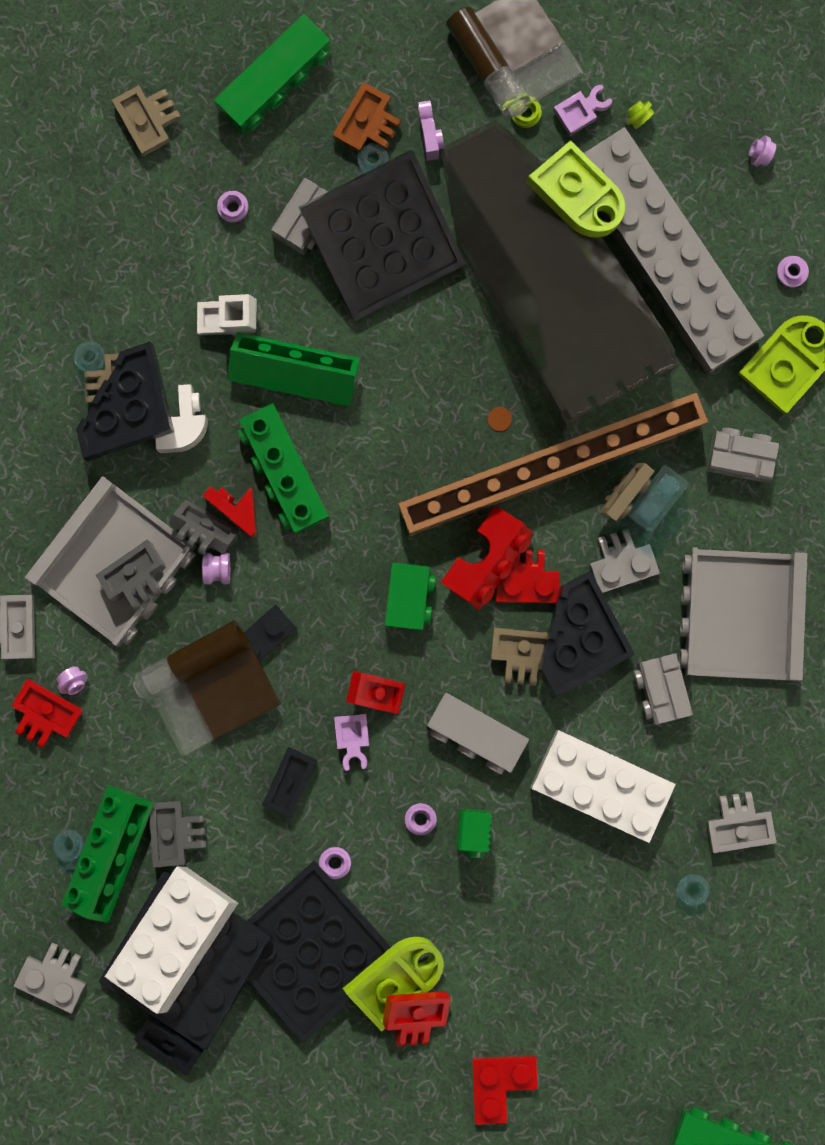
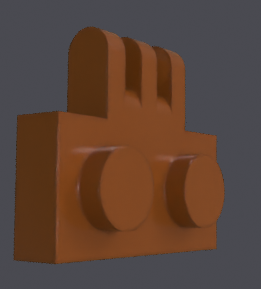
(366, 120)

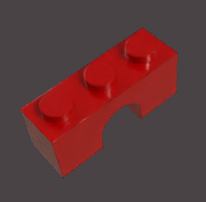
(477, 581)

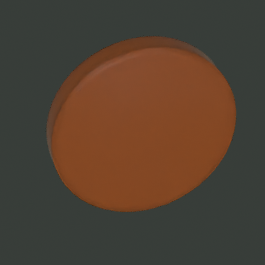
(499, 419)

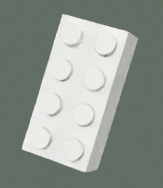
(602, 786)
(171, 940)

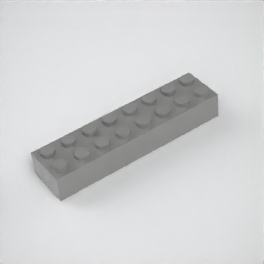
(674, 258)

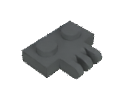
(203, 529)
(133, 575)
(173, 833)

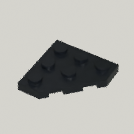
(127, 407)
(581, 637)

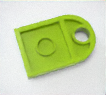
(578, 191)
(787, 363)
(395, 974)

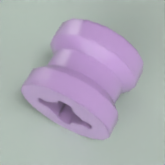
(216, 568)

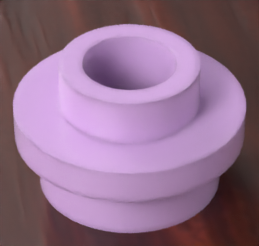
(762, 151)
(232, 196)
(789, 280)
(71, 681)
(420, 829)
(342, 855)

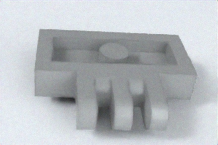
(623, 563)
(17, 627)
(740, 826)
(52, 979)

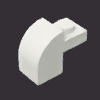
(227, 315)
(188, 427)

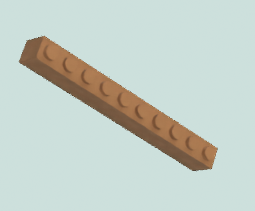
(553, 464)

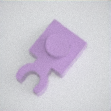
(579, 111)
(431, 137)
(352, 734)

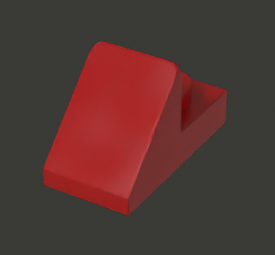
(242, 514)
(375, 692)

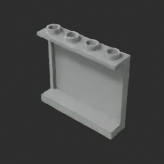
(91, 540)
(744, 614)

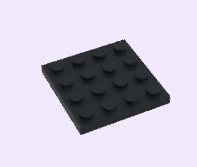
(382, 235)
(314, 950)
(214, 983)

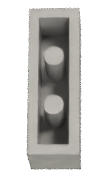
(477, 734)

